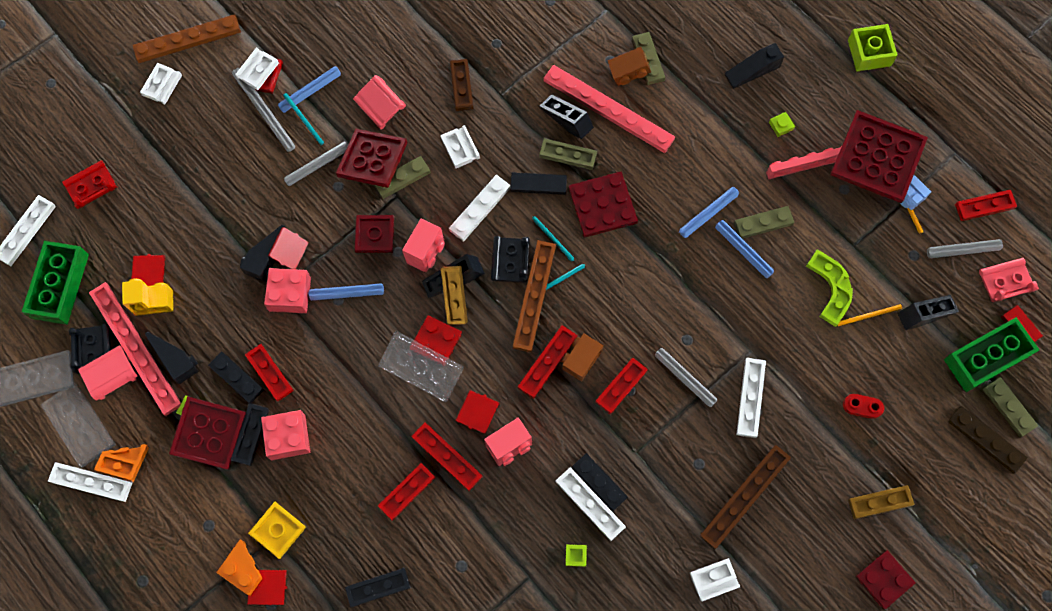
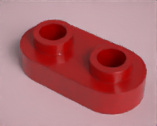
(864, 406)

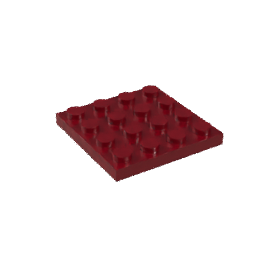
(879, 156)

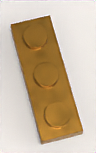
(454, 295)
(881, 502)

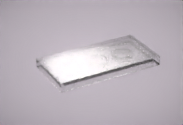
(421, 366)
(36, 378)
(78, 425)

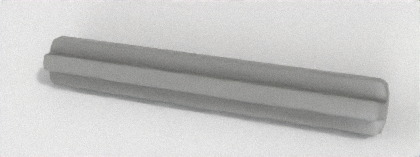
(316, 164)
(964, 248)
(679, 371)

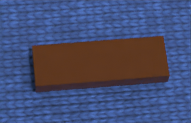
(461, 84)

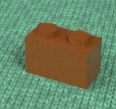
(629, 66)
(582, 357)

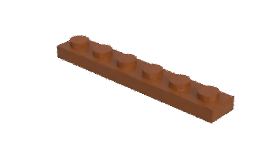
(186, 38)
(534, 296)

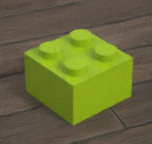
(872, 47)

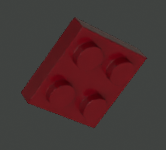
(374, 233)
(885, 579)

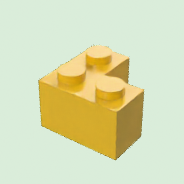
(147, 299)

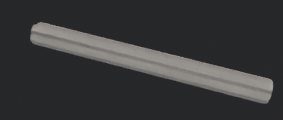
(266, 114)

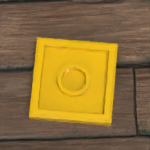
(277, 530)

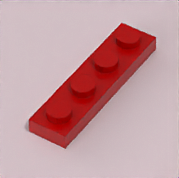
(547, 362)
(447, 456)

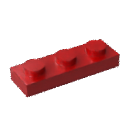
(985, 205)
(269, 372)
(621, 386)
(406, 491)

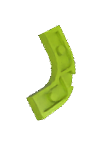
(840, 286)

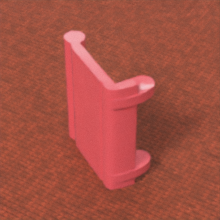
(378, 101)
(1007, 280)
(107, 373)

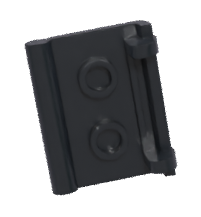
(510, 259)
(88, 345)

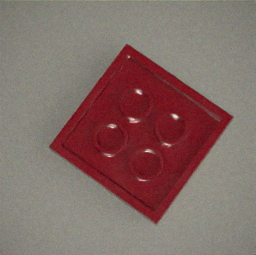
(371, 158)
(602, 204)
(207, 433)

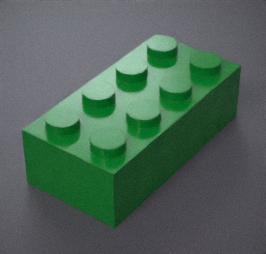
(55, 282)
(991, 354)

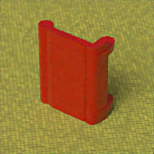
(89, 184)

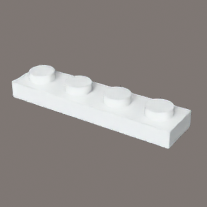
(479, 208)
(25, 230)
(751, 398)
(90, 482)
(590, 504)

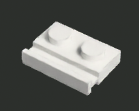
(257, 68)
(161, 83)
(460, 147)
(714, 579)

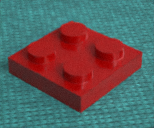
(438, 336)

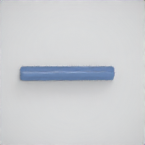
(310, 88)
(709, 212)
(744, 249)
(345, 292)

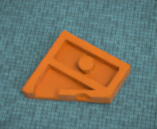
(122, 463)
(241, 569)

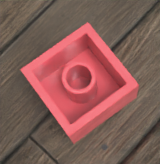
(423, 245)
(287, 290)
(285, 435)
(509, 442)

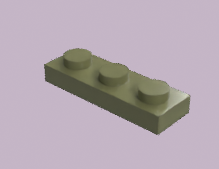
(645, 41)
(568, 154)
(405, 176)
(764, 222)
(1010, 407)

